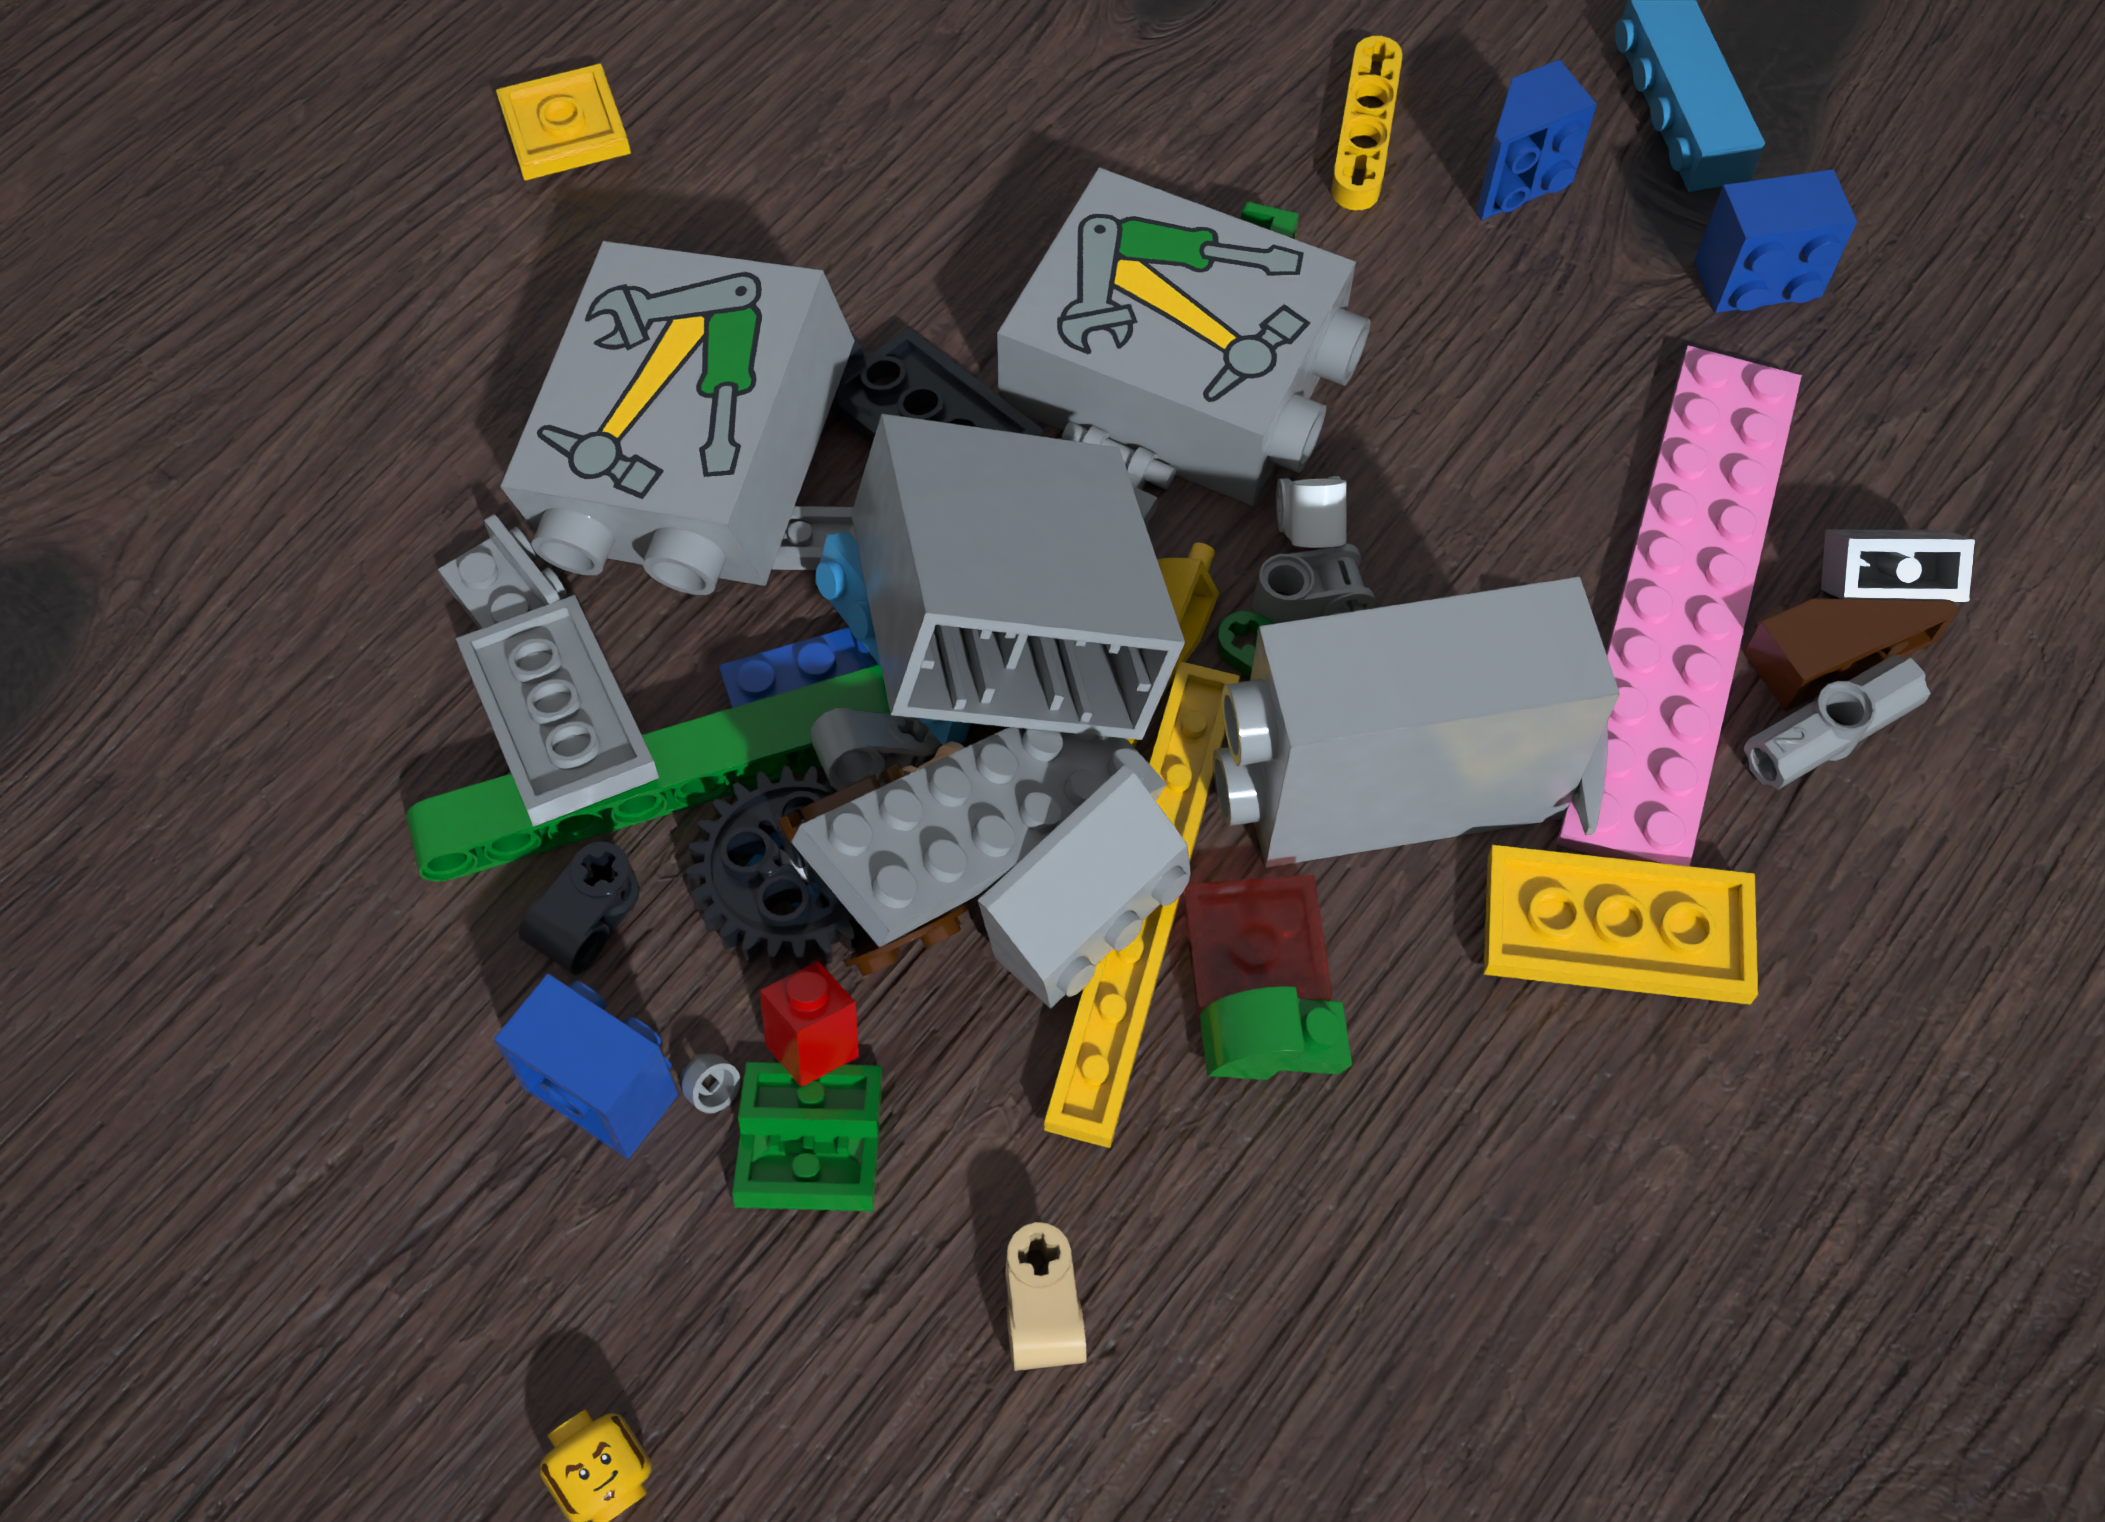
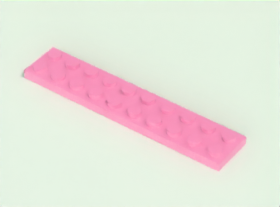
(1687, 604)

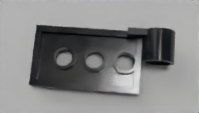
(923, 380)

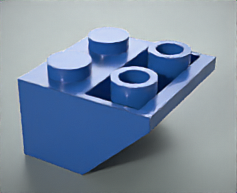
(1536, 139)

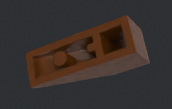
(1839, 639)

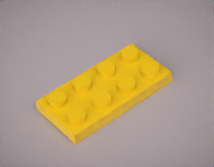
(1621, 924)

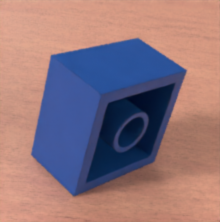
(1774, 241)
(589, 1063)

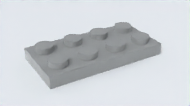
(556, 710)

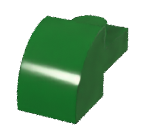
(1272, 1032)

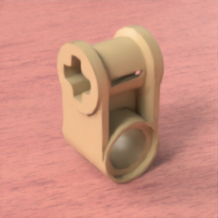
(1043, 1309)

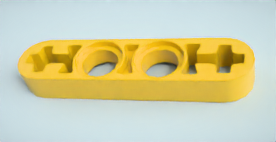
(1368, 122)

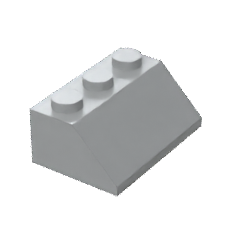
(1086, 889)

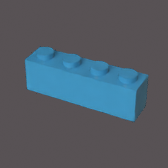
(1689, 92)

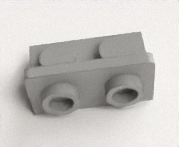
(500, 578)

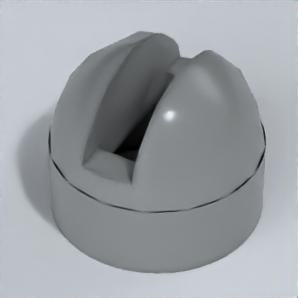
(720, 1093)

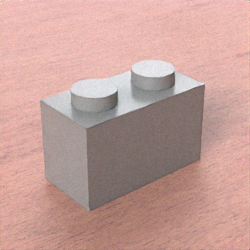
(1897, 564)

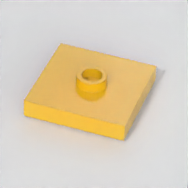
(563, 121)

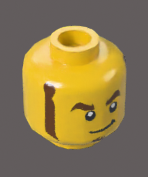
(595, 1467)

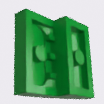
(808, 1142)

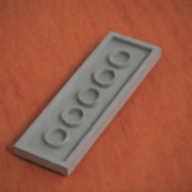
(958, 823)

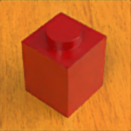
(809, 1023)

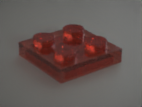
(1256, 938)

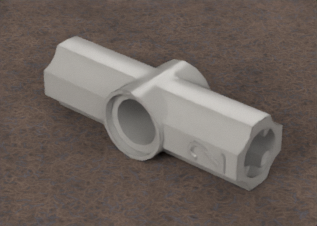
(1812, 737)

